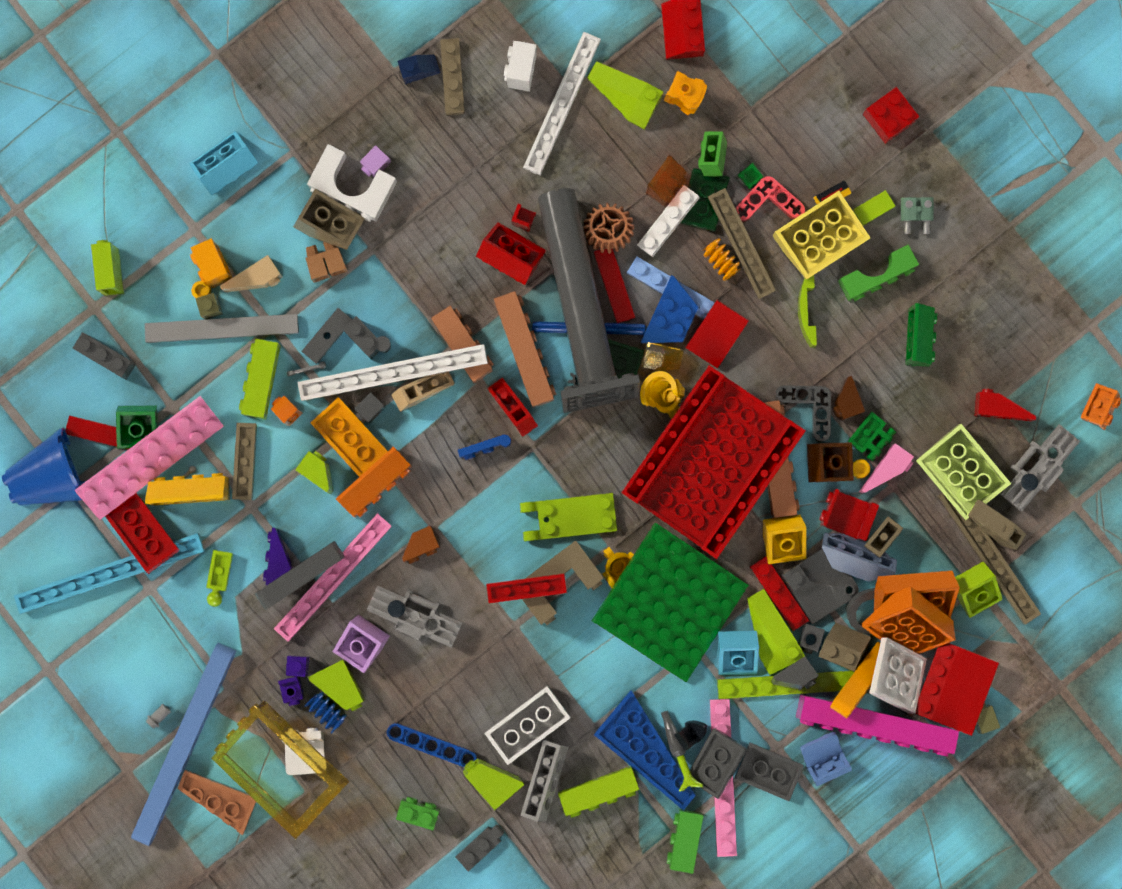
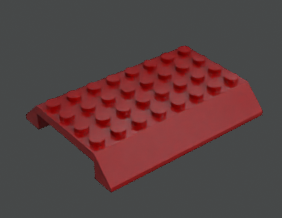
(713, 461)

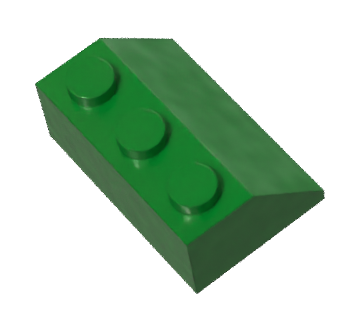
(920, 335)

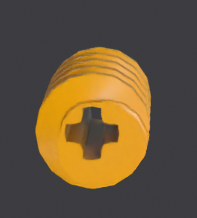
(721, 259)

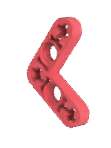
(771, 194)

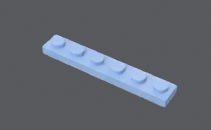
(658, 281)

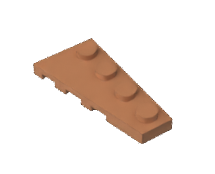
(224, 801)

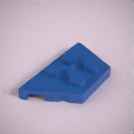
(671, 315)

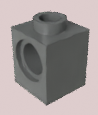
(369, 408)
(818, 634)

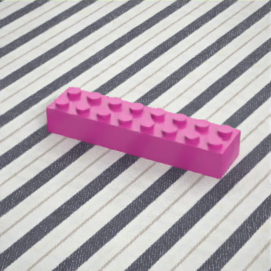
(878, 724)

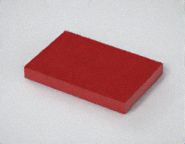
(717, 333)

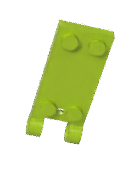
(572, 516)

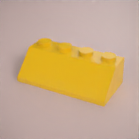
(187, 490)

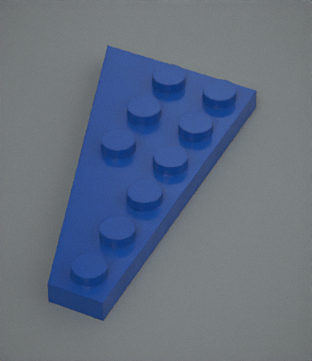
(637, 742)

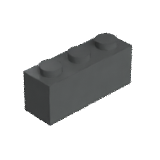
(104, 356)

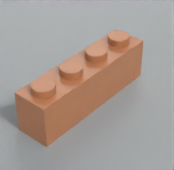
(459, 337)

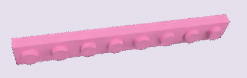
(332, 578)
(725, 805)

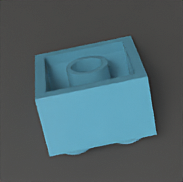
(737, 652)

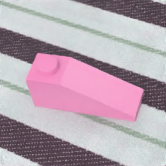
(892, 464)

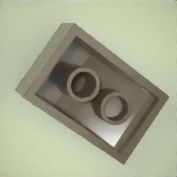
(328, 221)

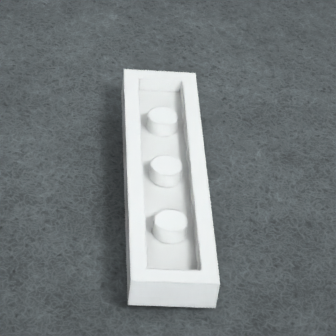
(668, 221)

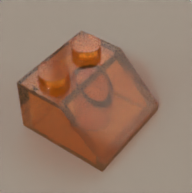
(666, 181)

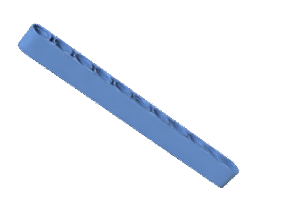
(183, 744)

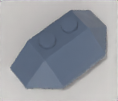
(851, 557)

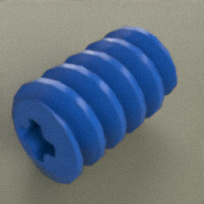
(326, 711)

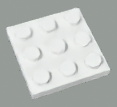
(898, 675)

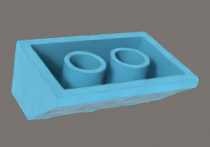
(223, 163)

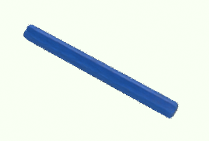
(611, 328)

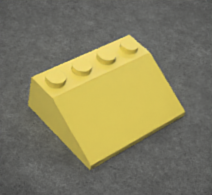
(821, 235)

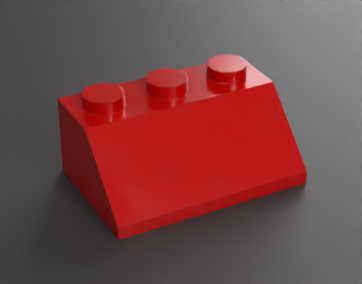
(683, 29)
(510, 253)

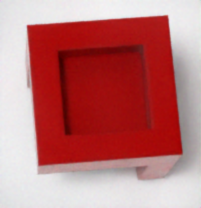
(523, 218)

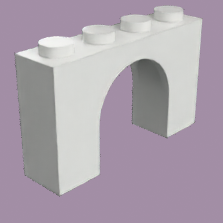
(367, 204)

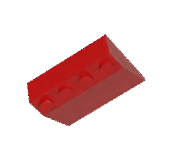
(956, 688)

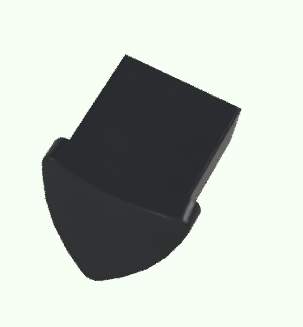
(691, 734)

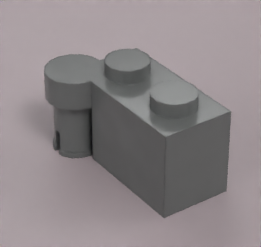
(366, 339)

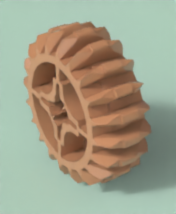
(622, 220)

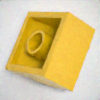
(784, 539)

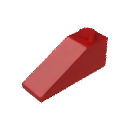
(998, 406)
(512, 407)

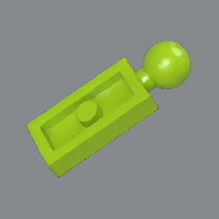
(218, 576)

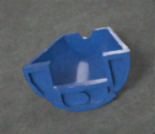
(44, 474)

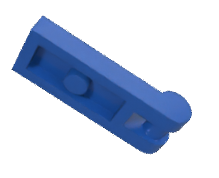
(485, 447)

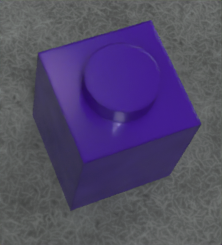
(297, 666)

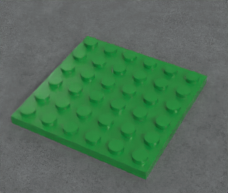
(670, 602)

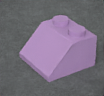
(361, 643)

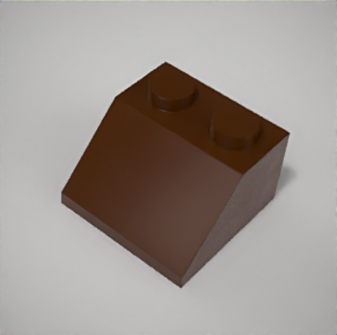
(830, 462)

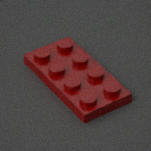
(142, 533)

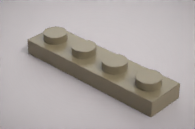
(452, 76)
(244, 461)

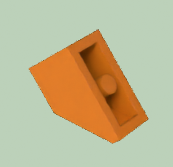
(286, 410)

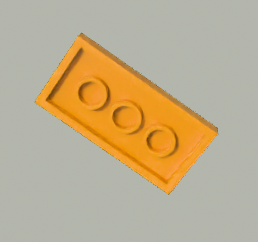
(348, 437)

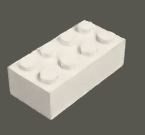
(527, 725)

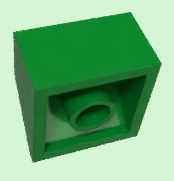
(134, 424)

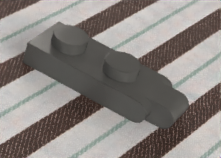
(480, 847)

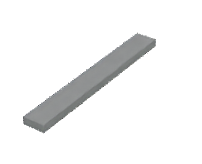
(221, 328)

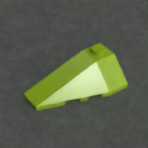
(628, 94)
(776, 642)

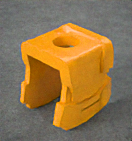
(686, 93)

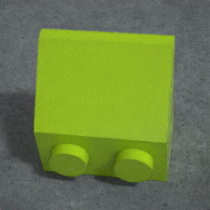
(316, 470)
(978, 589)

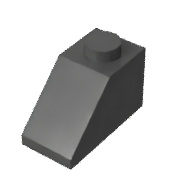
(797, 676)

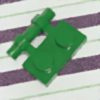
(866, 434)

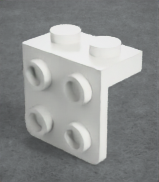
(294, 763)

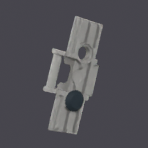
(1044, 472)
(411, 622)

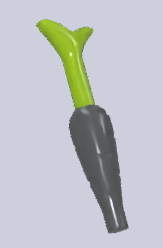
(678, 752)

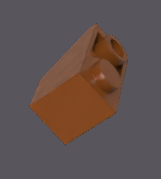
(421, 543)

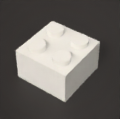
(521, 65)

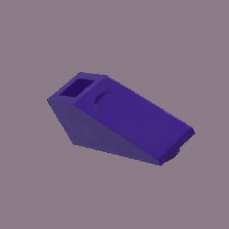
(276, 557)

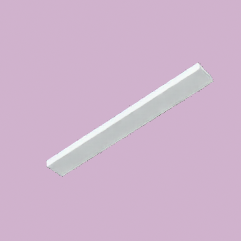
(561, 104)

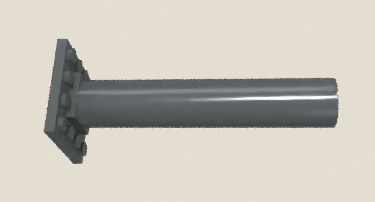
(581, 308)

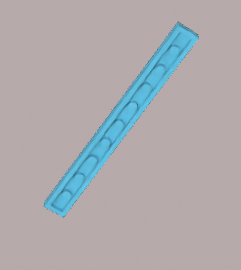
(99, 577)

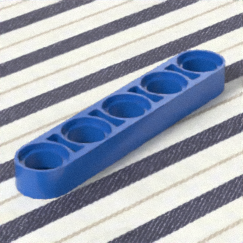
(424, 738)

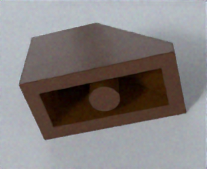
(848, 401)

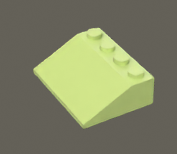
(962, 470)

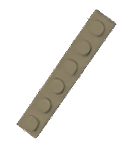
(741, 243)

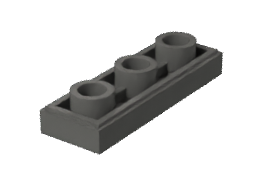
(318, 344)

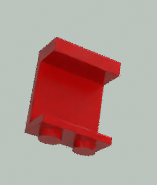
(848, 515)

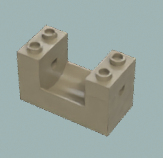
(568, 558)

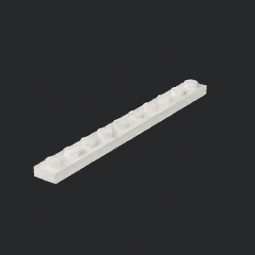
(393, 372)

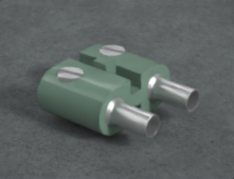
(917, 210)

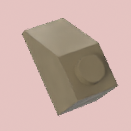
(884, 537)

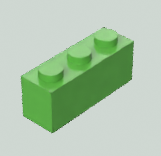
(685, 841)

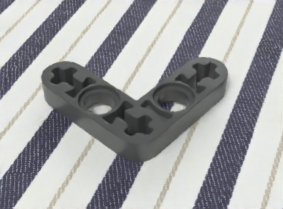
(812, 399)

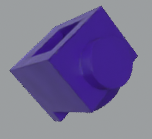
(295, 684)

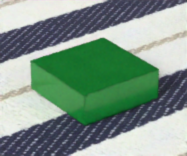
(750, 176)

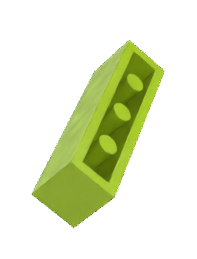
(260, 379)
(597, 791)

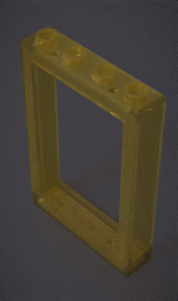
(301, 747)

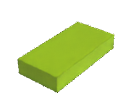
(874, 208)

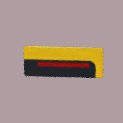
(842, 187)

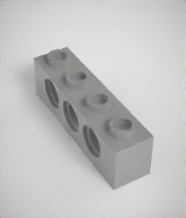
(544, 781)

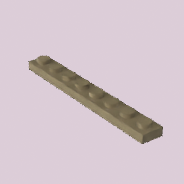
(990, 555)

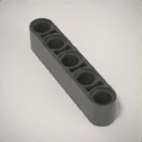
(299, 575)

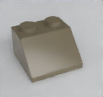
(845, 647)

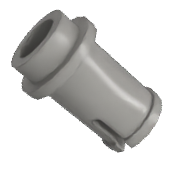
(158, 716)

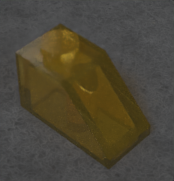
(661, 357)

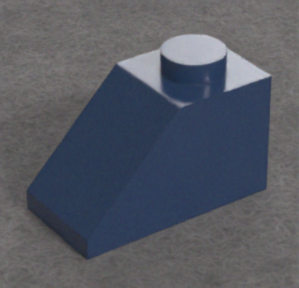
(418, 67)

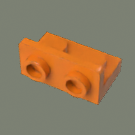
(1101, 406)

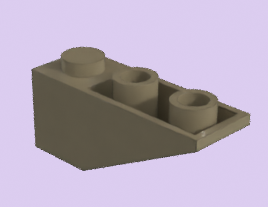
(997, 526)

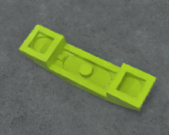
(809, 332)

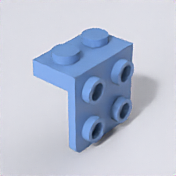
(825, 759)

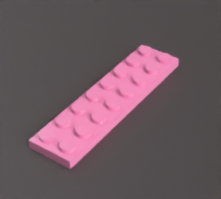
(149, 458)

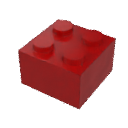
(890, 115)

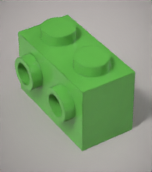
(713, 154)
(417, 813)

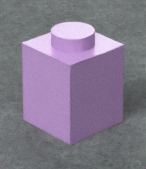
(374, 161)

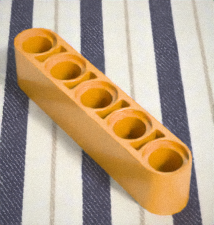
(857, 685)

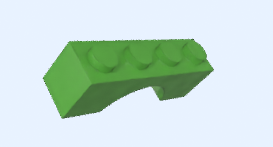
(900, 262)

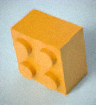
(211, 263)

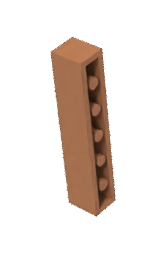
(524, 350)
(782, 486)

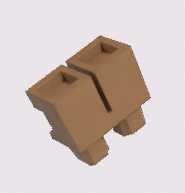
(316, 262)

